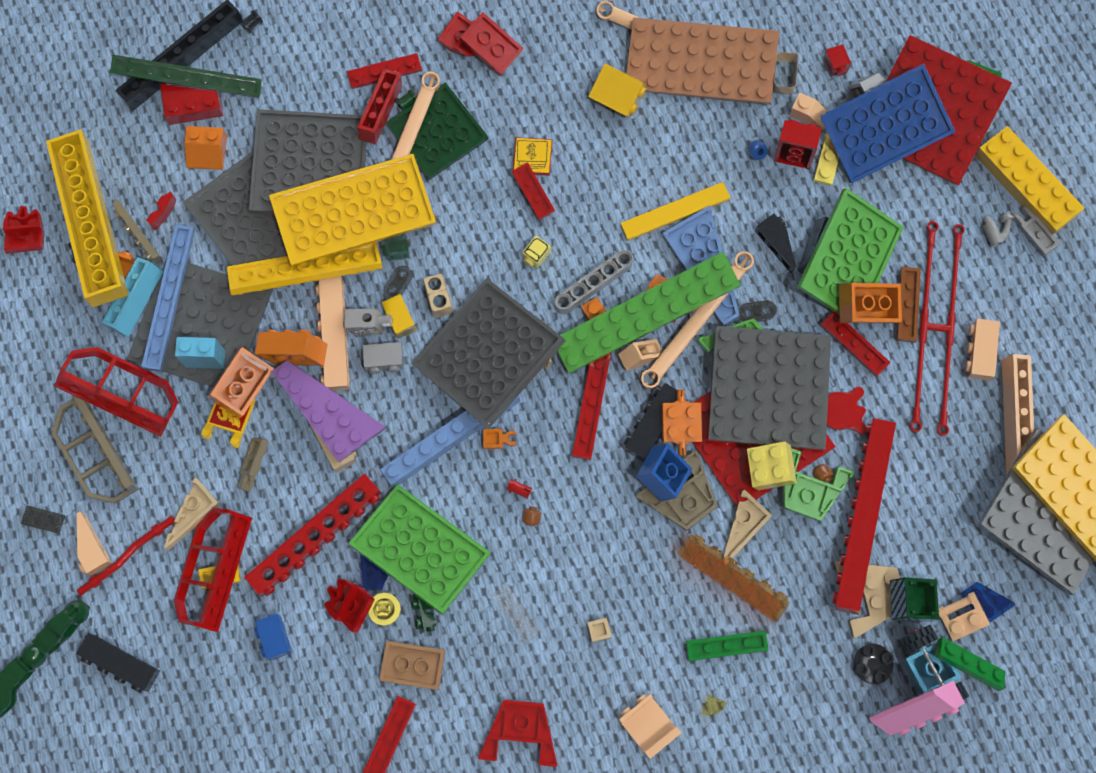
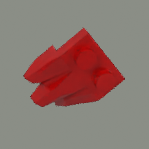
(452, 33)
(23, 231)
(349, 604)

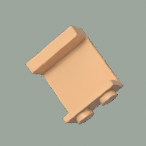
(649, 725)

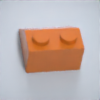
(205, 147)

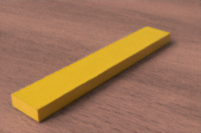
(675, 211)

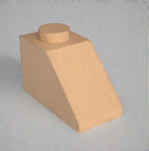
(808, 110)
(640, 354)

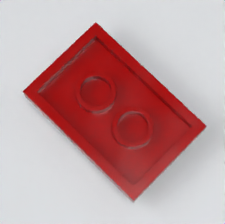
(491, 43)

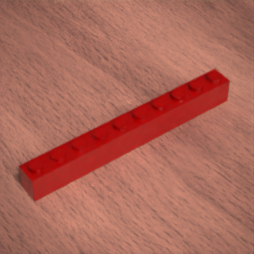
(865, 517)

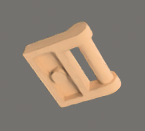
(967, 622)

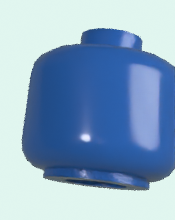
(757, 150)

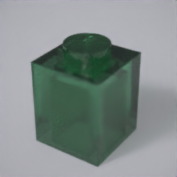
(396, 248)

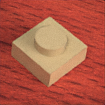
(599, 630)

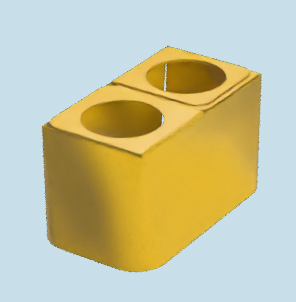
(401, 317)

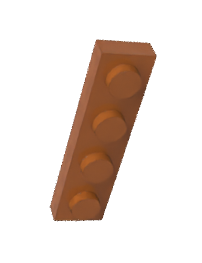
(910, 292)

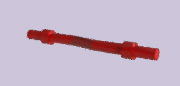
(95, 580)

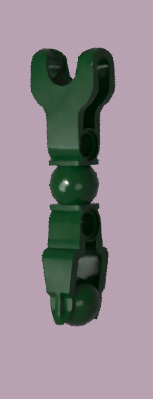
(34, 655)

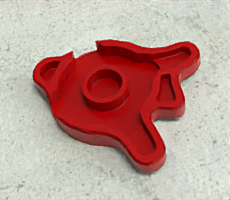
(844, 412)

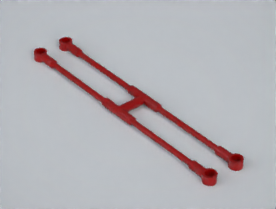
(925, 325)

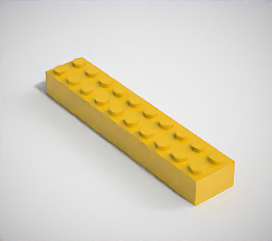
(87, 219)

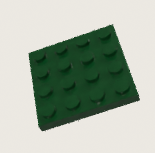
(444, 135)

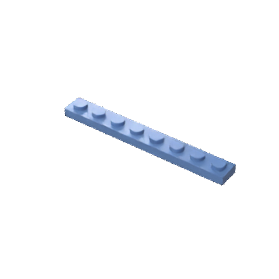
(168, 298)

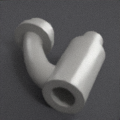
(992, 232)

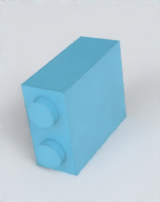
(200, 352)

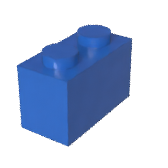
(273, 637)

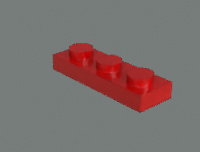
(533, 191)

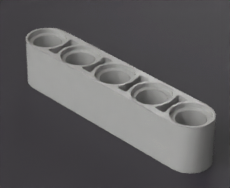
(597, 274)

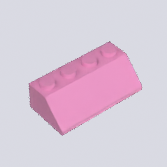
(919, 709)

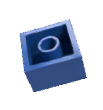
(664, 472)

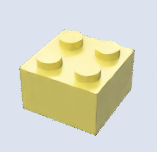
(771, 466)

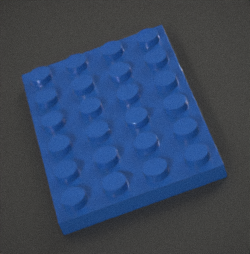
(887, 123)

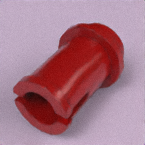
(519, 488)

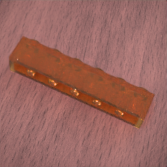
(733, 578)

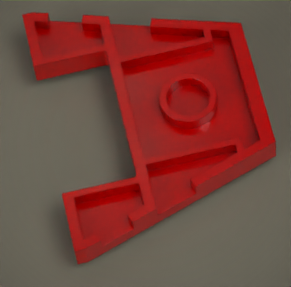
(520, 723)

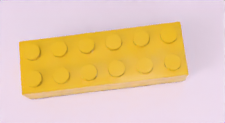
(1028, 180)

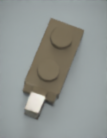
(251, 463)

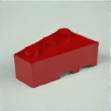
(189, 104)

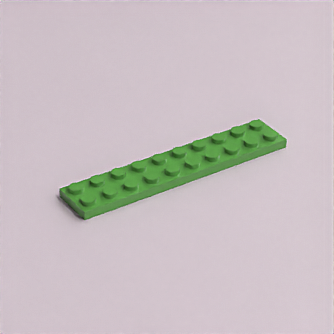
(647, 312)

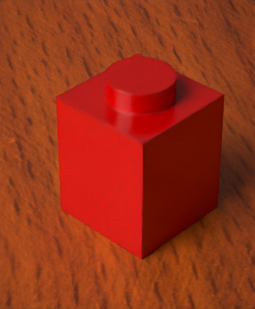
(837, 60)

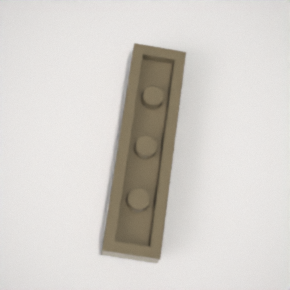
(132, 227)

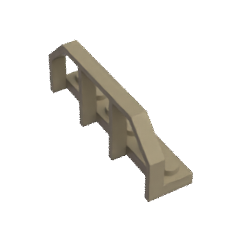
(107, 449)

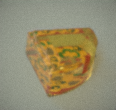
(713, 705)

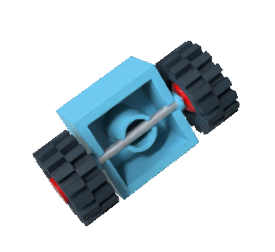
(923, 667)

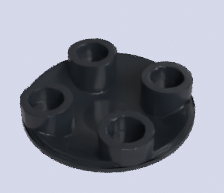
(873, 663)

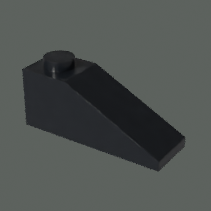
(775, 236)

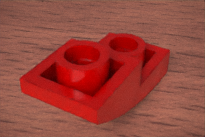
(166, 204)

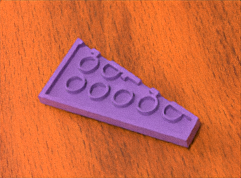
(331, 416)

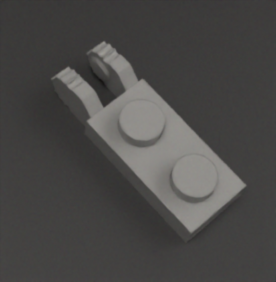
(1036, 231)

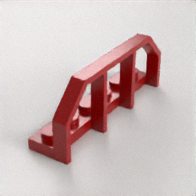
(111, 403)
(224, 571)

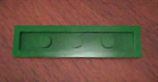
(727, 645)
(970, 664)

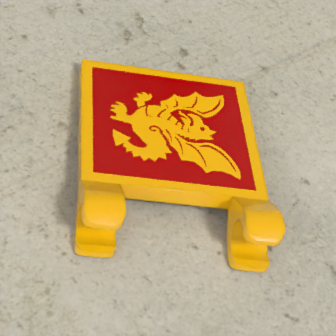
(226, 421)

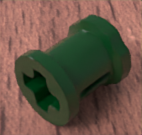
(406, 100)

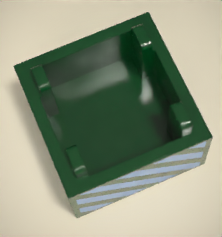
(914, 599)

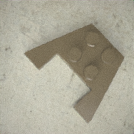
(693, 501)

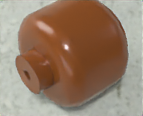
(823, 473)
(531, 516)

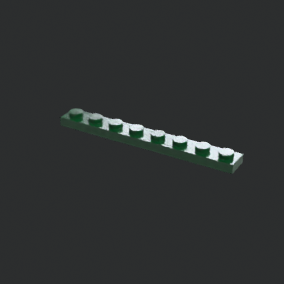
(185, 76)

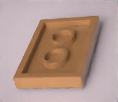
(412, 665)

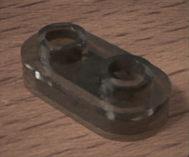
(398, 282)
(756, 310)

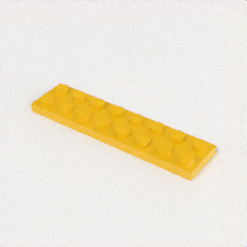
(279, 273)

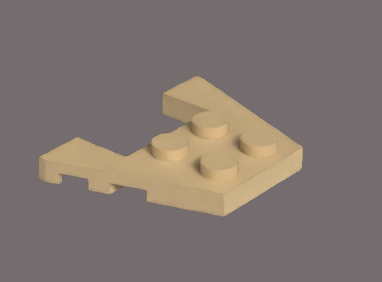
(876, 597)

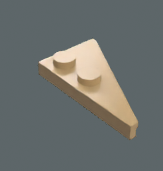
(194, 509)
(747, 521)

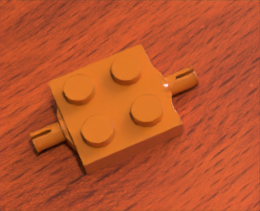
(681, 422)

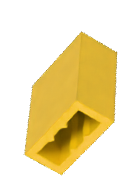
(618, 90)

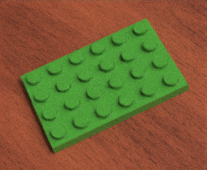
(850, 249)
(419, 549)

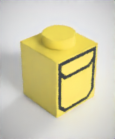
(536, 252)

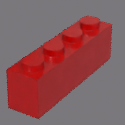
(379, 106)

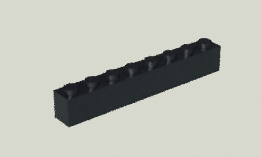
(184, 51)

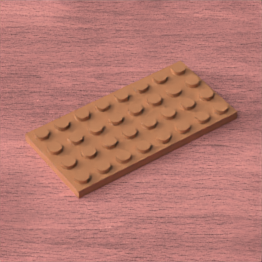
(703, 60)

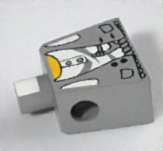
(366, 322)

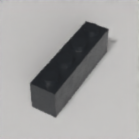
(650, 427)
(118, 662)

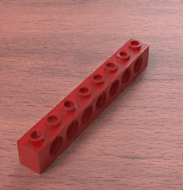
(256, 577)

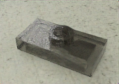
(43, 519)

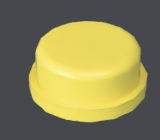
(384, 609)

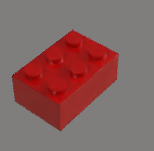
(797, 144)

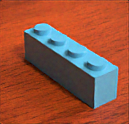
(140, 285)

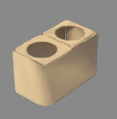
(787, 57)
(448, 308)

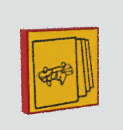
(535, 152)

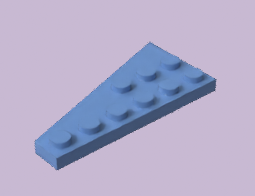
(695, 242)

